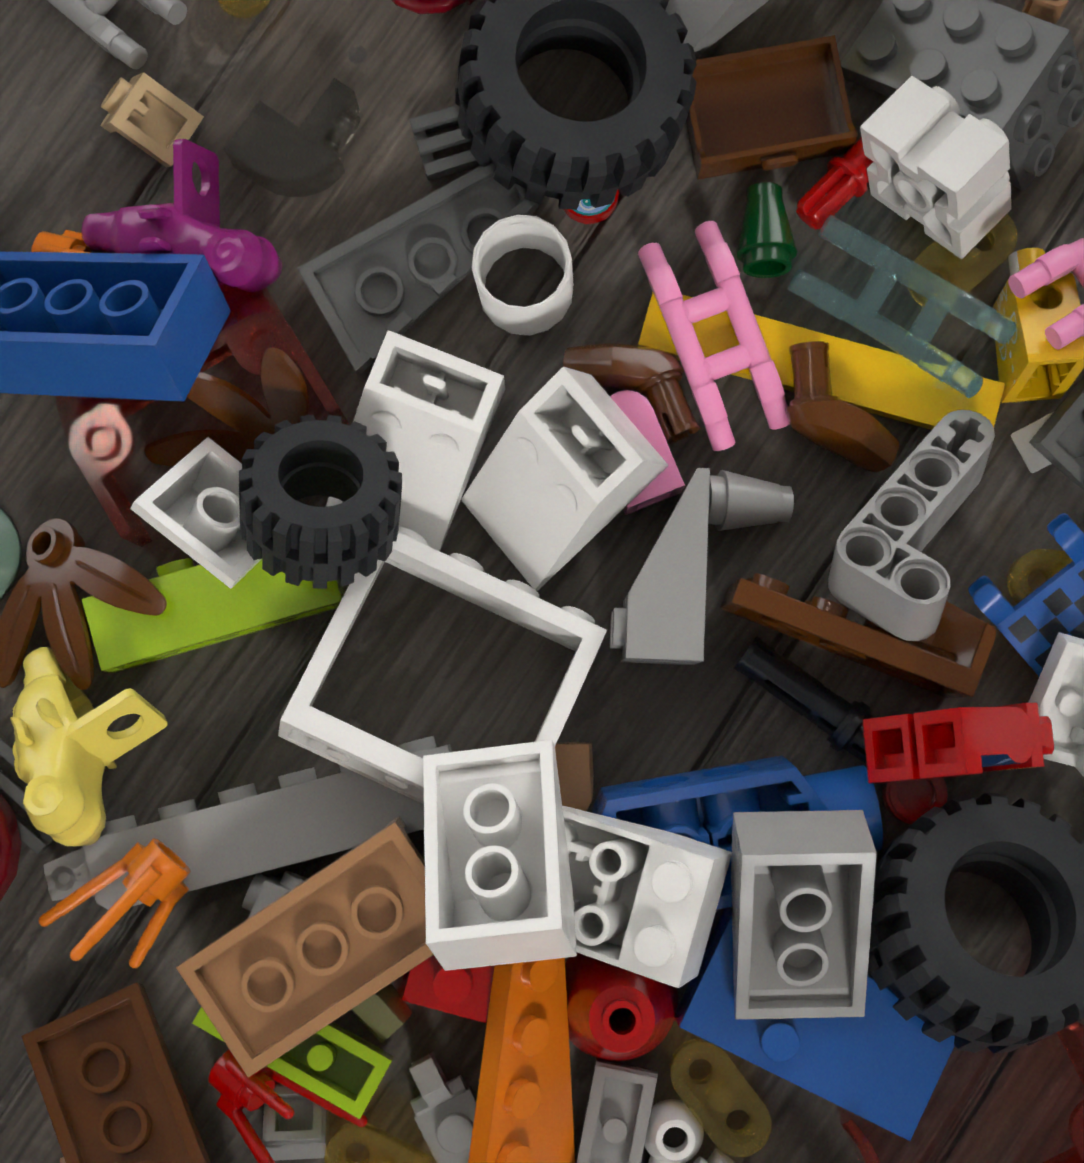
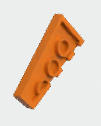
(525, 1069)

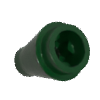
(766, 234)

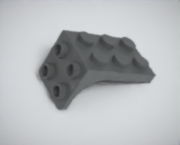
(989, 60)

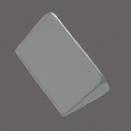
(302, 1135)

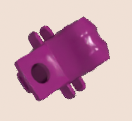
(188, 227)

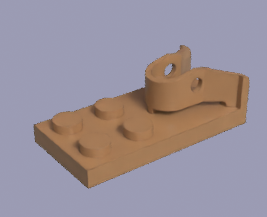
(315, 950)

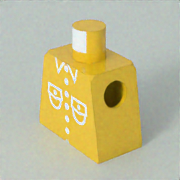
(1027, 360)

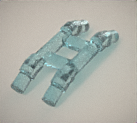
(940, 295)

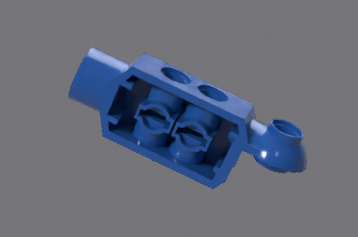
(704, 800)

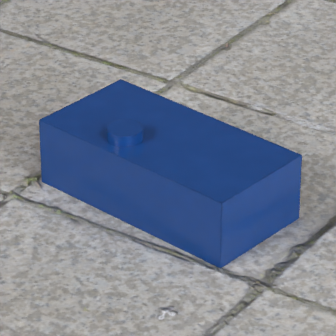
(106, 323)
(863, 1064)

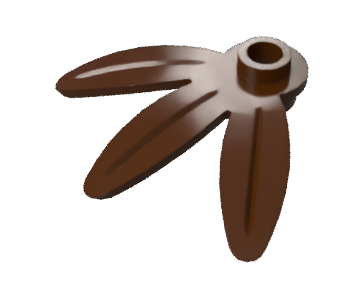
(284, 395)
(55, 564)

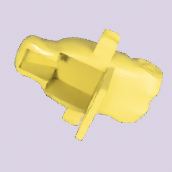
(66, 745)

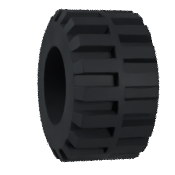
(323, 461)

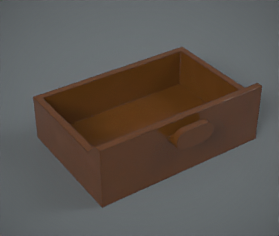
(769, 108)

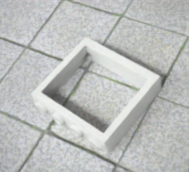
(463, 578)

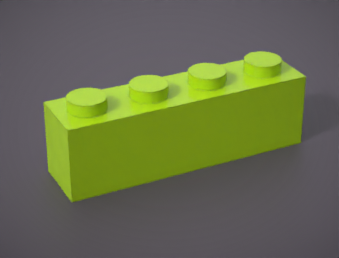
(200, 613)

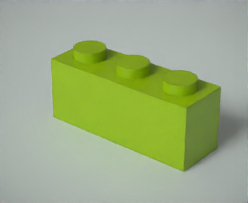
(329, 1064)

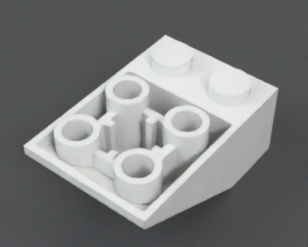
(435, 420)
(560, 475)
(642, 895)

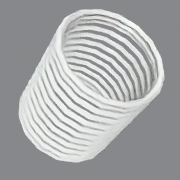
(510, 235)

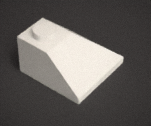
(200, 511)

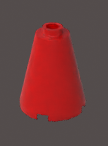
(597, 991)

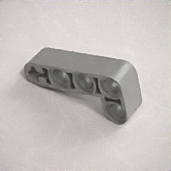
(879, 553)

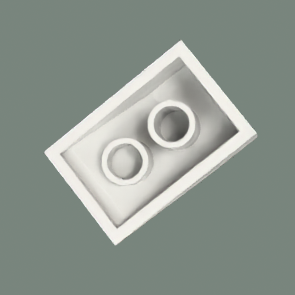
(496, 857)

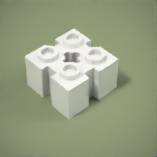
(938, 165)

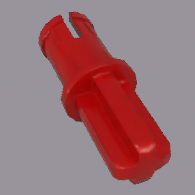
(844, 179)

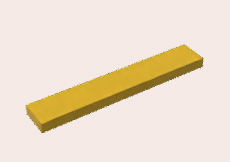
(859, 373)

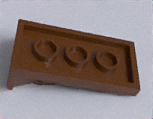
(943, 664)
(114, 1085)

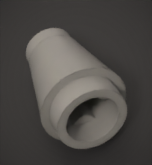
(747, 501)

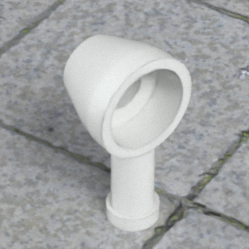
(671, 1114)

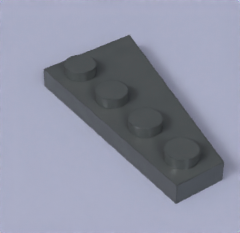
(406, 262)

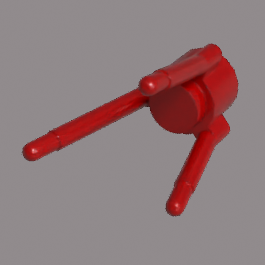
(252, 1092)

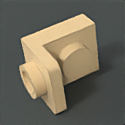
(149, 116)

